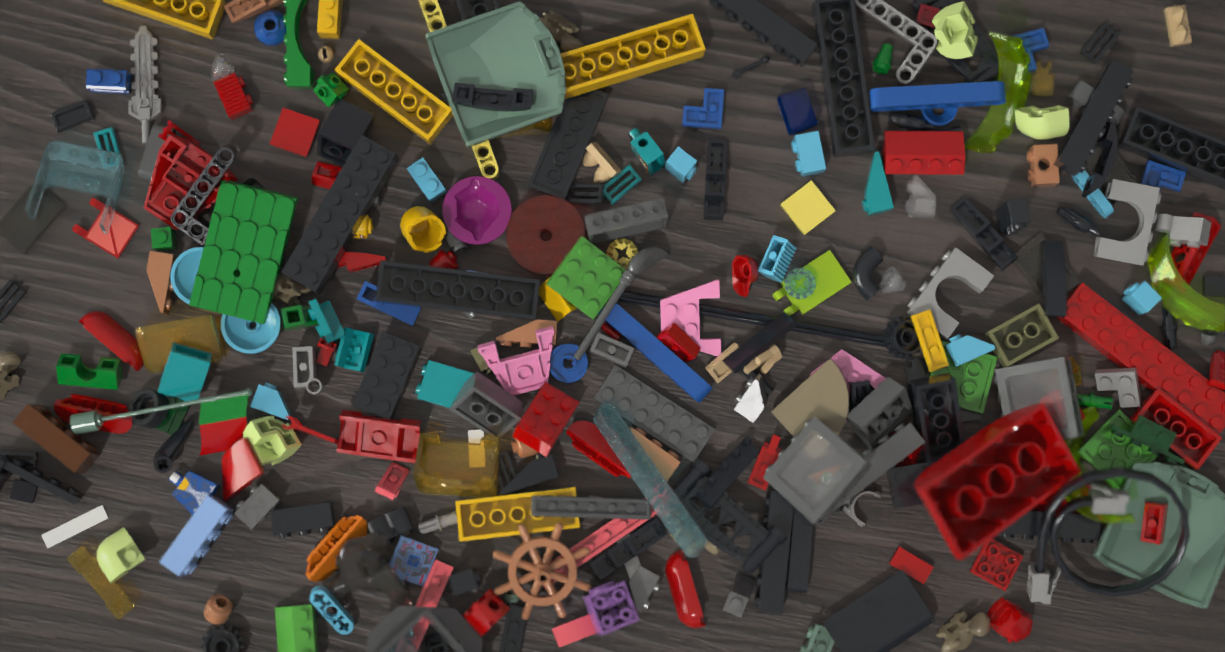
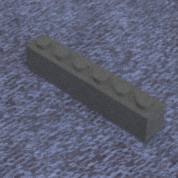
(886, 455)

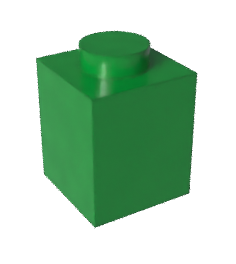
(163, 239)

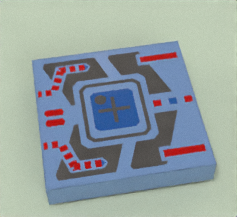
(413, 560)

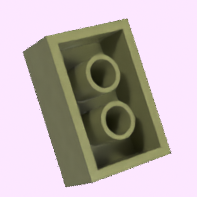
(1021, 336)

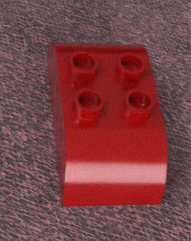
(996, 477)

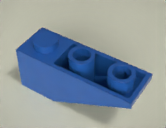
(401, 312)

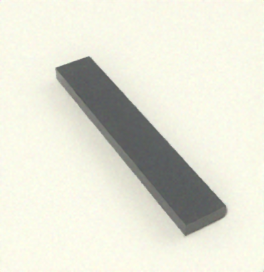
(590, 507)

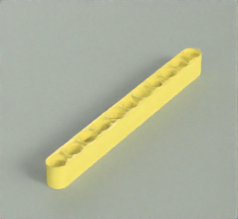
(483, 162)

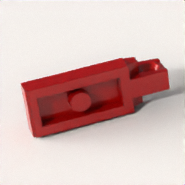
(767, 456)

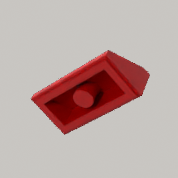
(325, 174)
(679, 343)
(1154, 522)

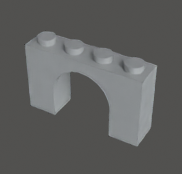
(1144, 200)
(956, 266)

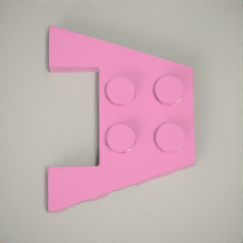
(684, 311)
(855, 370)
(522, 371)

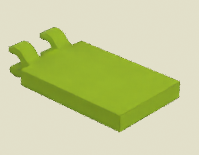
(829, 280)

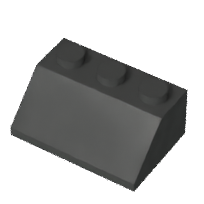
(487, 406)
(880, 412)

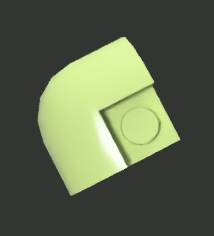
(955, 31)
(1044, 122)
(271, 440)
(118, 555)

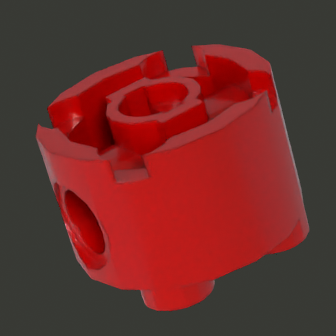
(485, 612)

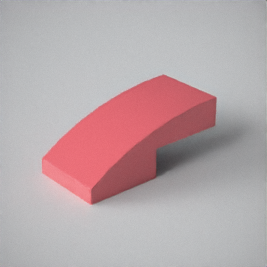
(573, 630)

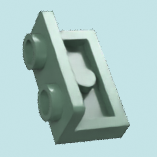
(818, 640)

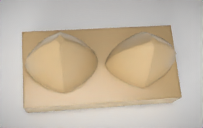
(1177, 25)
(607, 167)

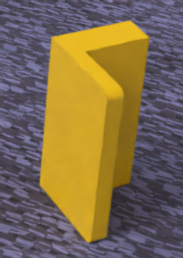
(556, 303)

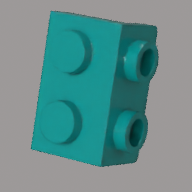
(327, 319)
(354, 350)

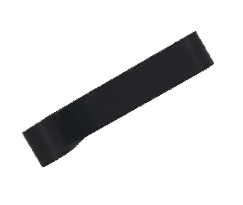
(201, 195)

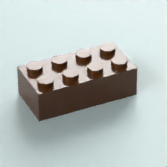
(56, 438)

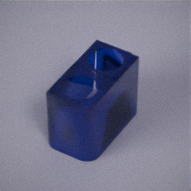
(797, 111)

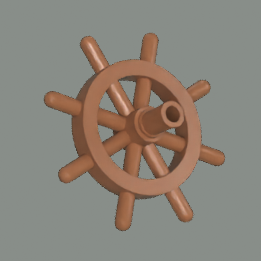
(542, 571)

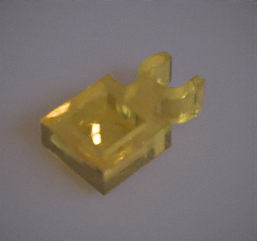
(1042, 82)

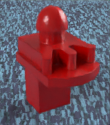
(326, 352)

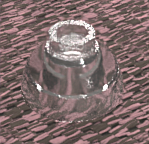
(221, 67)
(891, 281)

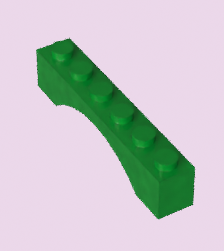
(299, 71)

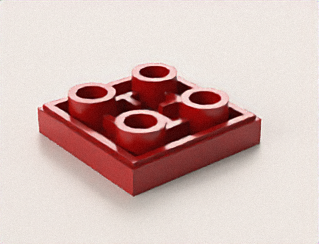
(295, 132)
(996, 564)

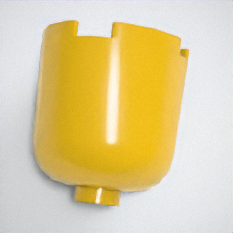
(422, 229)

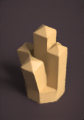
(765, 359)

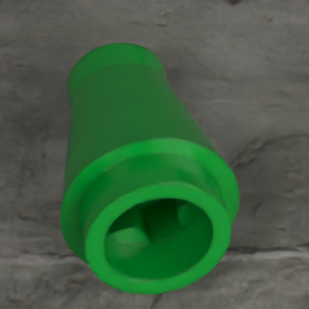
(883, 60)

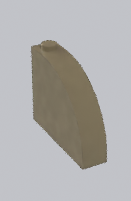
(820, 395)

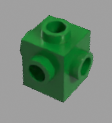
(330, 89)

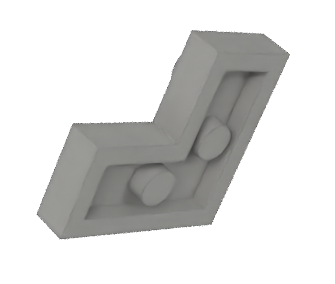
(1124, 381)

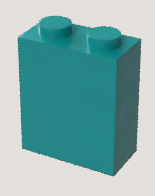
(184, 372)
(441, 383)

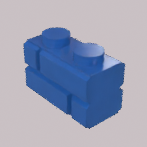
(108, 81)

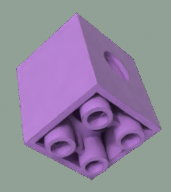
(610, 607)

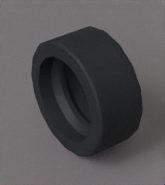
(139, 403)

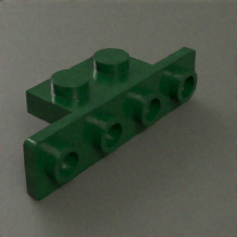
(1151, 435)

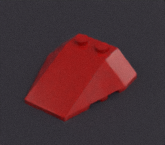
(174, 173)

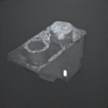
(921, 199)

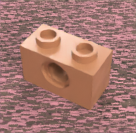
(1048, 155)

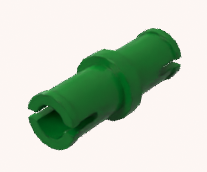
(1093, 400)

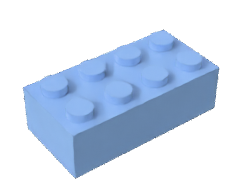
(197, 536)

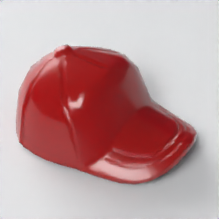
(743, 274)

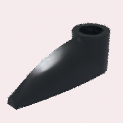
(171, 447)

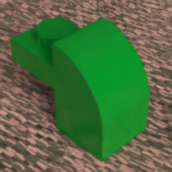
(297, 318)

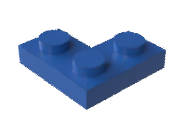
(1033, 42)
(707, 116)
(1162, 176)

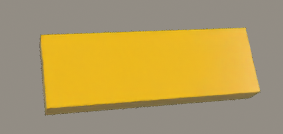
(929, 340)

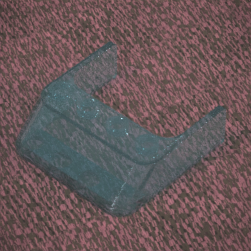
(79, 170)

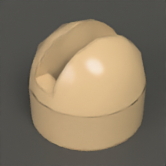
(330, 54)

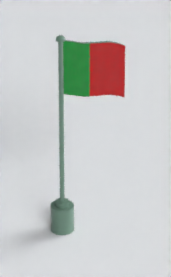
(220, 420)

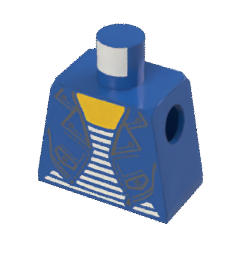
(192, 489)

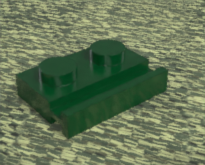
(174, 417)

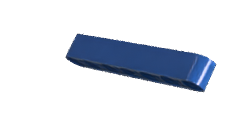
(937, 96)
(658, 353)

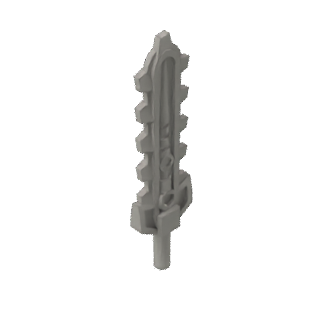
(145, 104)

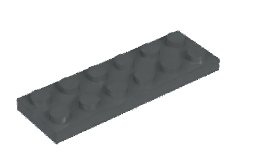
(655, 413)

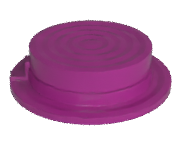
(476, 210)

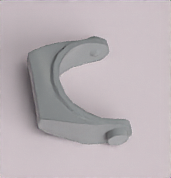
(849, 505)

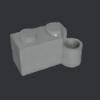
(1184, 230)
(305, 369)

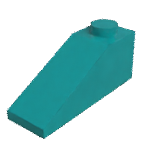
(877, 193)

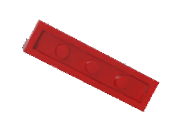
(1188, 267)

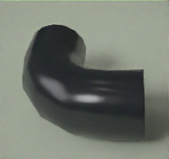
(863, 272)

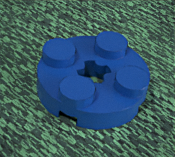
(568, 374)

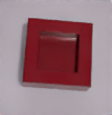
(926, 15)

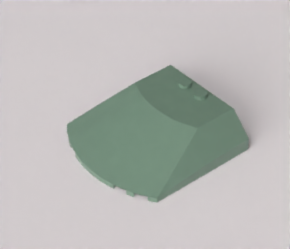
(500, 53)
(1204, 556)

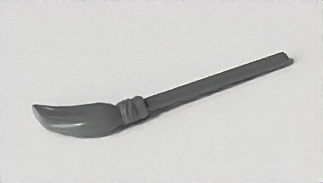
(636, 266)

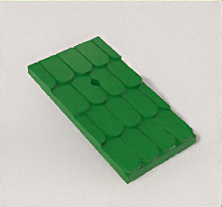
(243, 251)

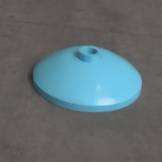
(184, 273)
(247, 340)

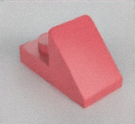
(392, 481)

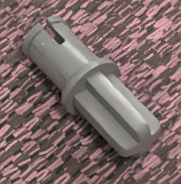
(438, 522)

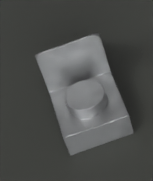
(739, 594)

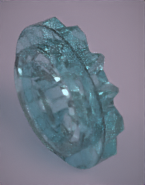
(809, 283)

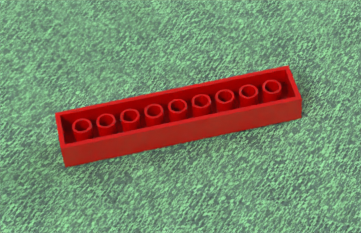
(1133, 347)

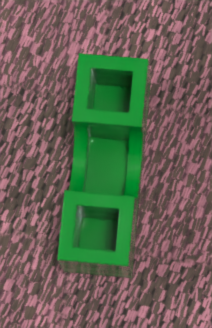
(74, 373)

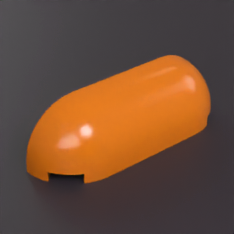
(323, 558)

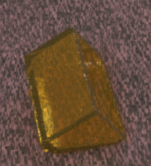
(197, 332)

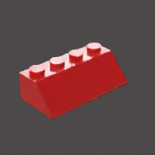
(923, 152)
(1193, 438)

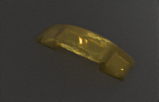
(112, 594)

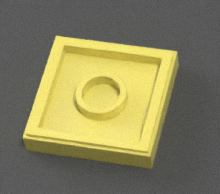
(807, 207)

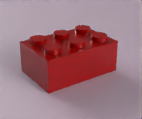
(545, 419)

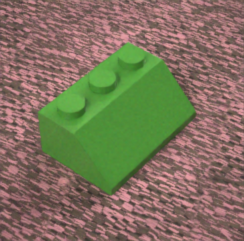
(296, 628)

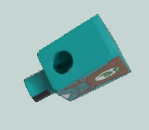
(646, 151)

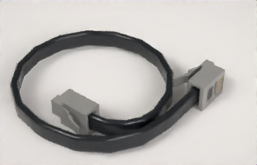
(1102, 501)

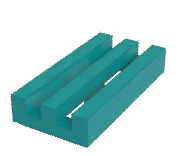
(113, 137)
(627, 189)

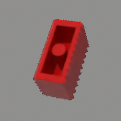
(233, 95)

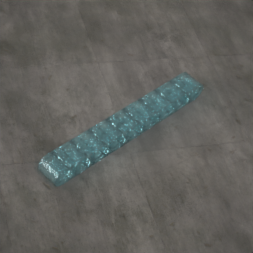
(649, 488)

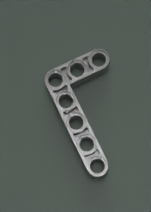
(901, 30)

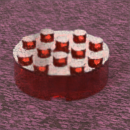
(533, 219)

